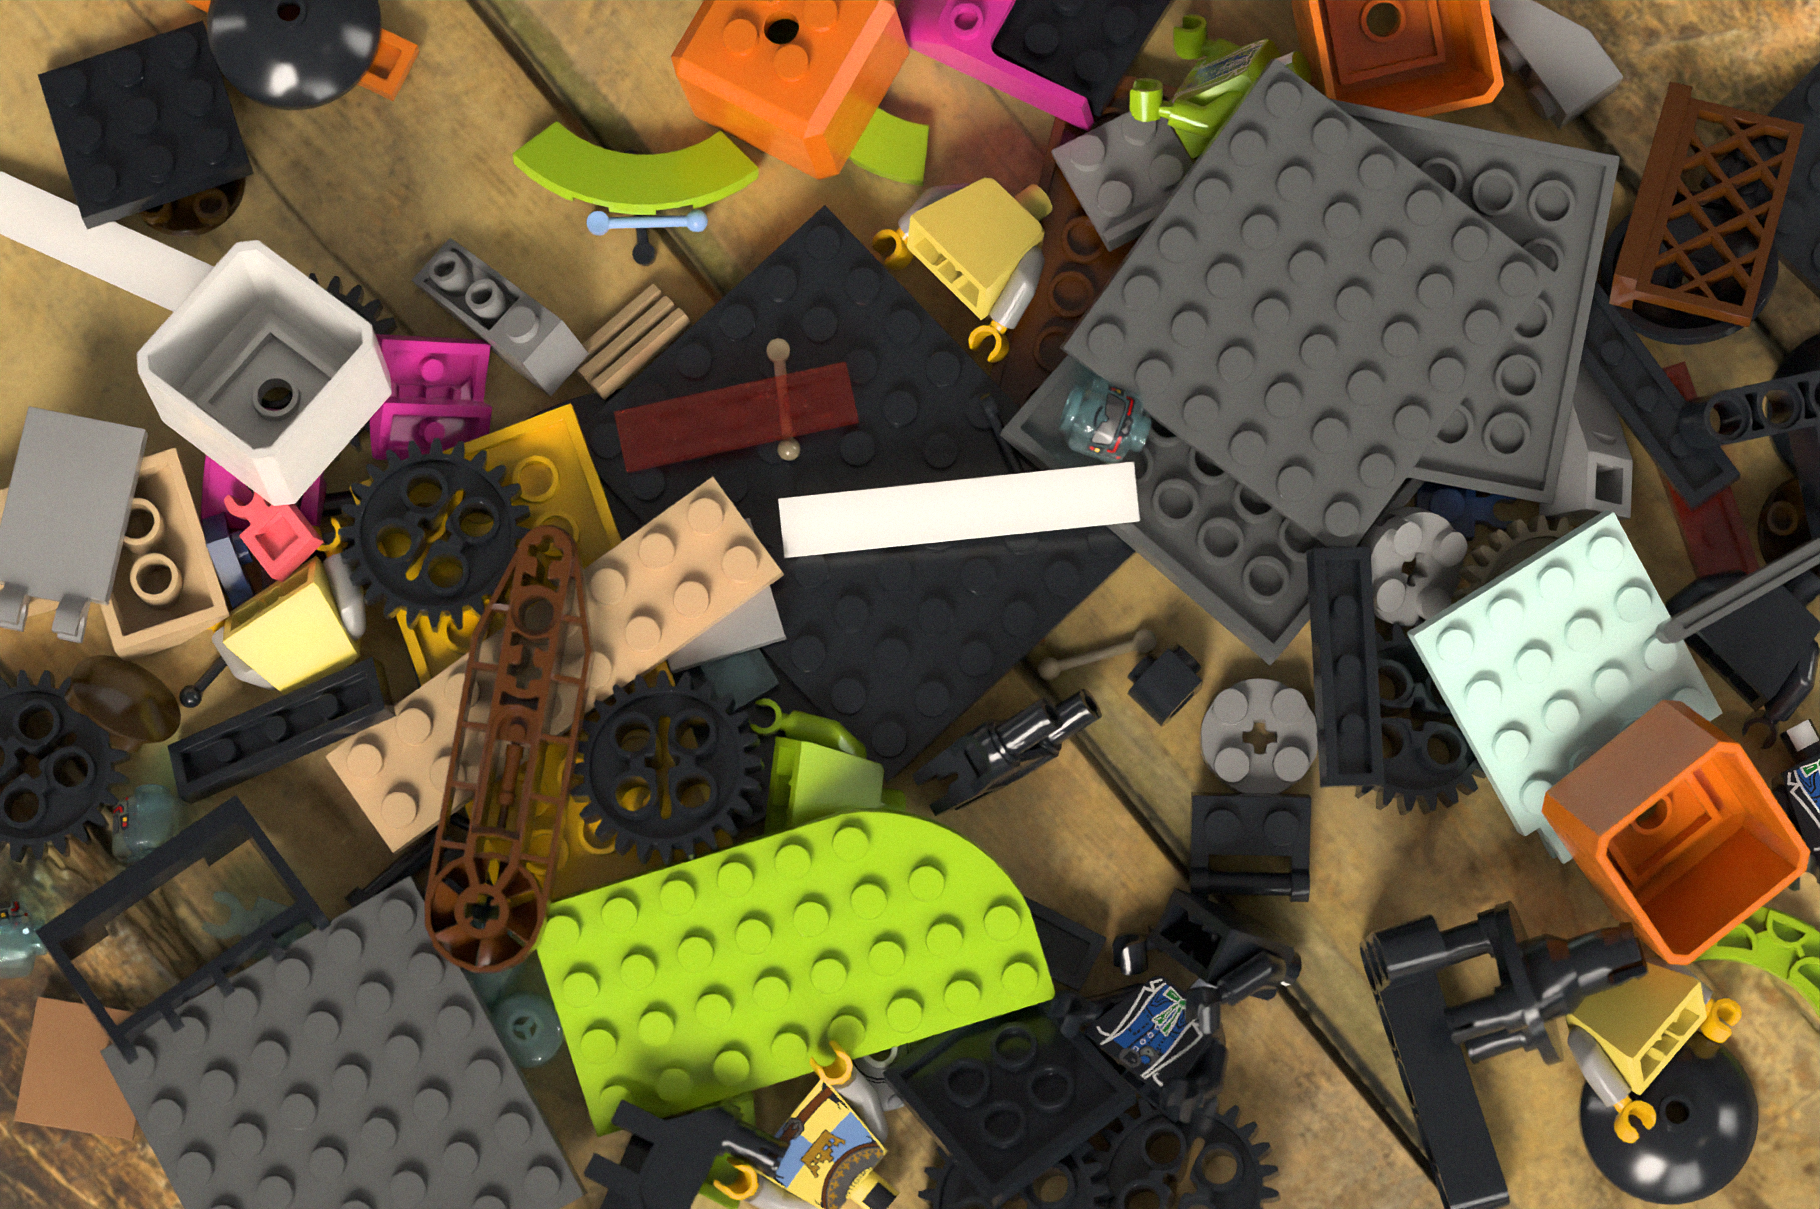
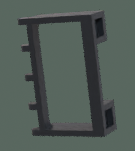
(209, 839)

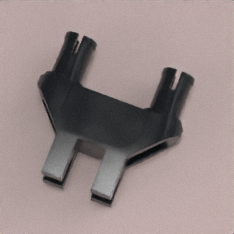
(1006, 749)
(682, 1154)

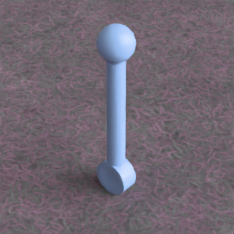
(599, 223)

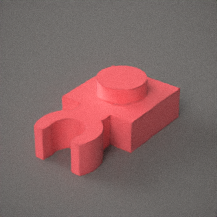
(277, 534)

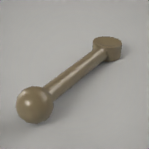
(778, 352)
(1143, 643)

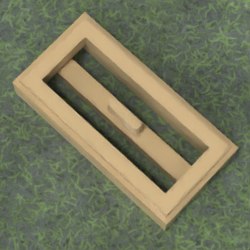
(624, 336)

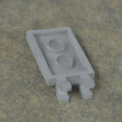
(66, 516)

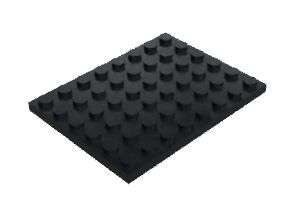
(877, 635)

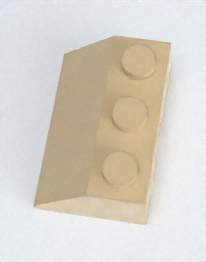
(164, 574)

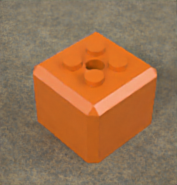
(1429, 64)
(797, 97)
(1706, 851)

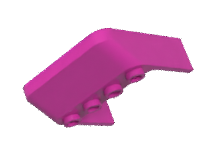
(962, 38)

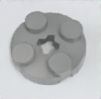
(1436, 573)
(1281, 712)

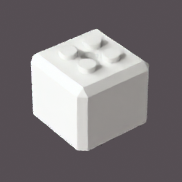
(254, 330)

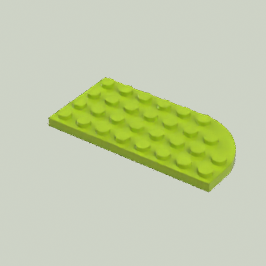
(776, 945)

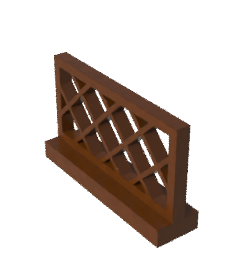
(1655, 208)

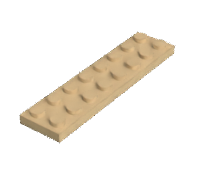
(642, 608)

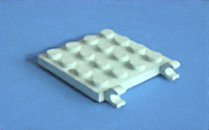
(1556, 665)

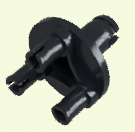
(1538, 981)

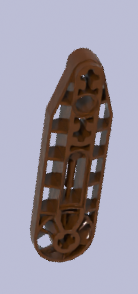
(518, 718)

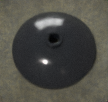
(298, 60)
(1679, 326)
(1684, 1159)

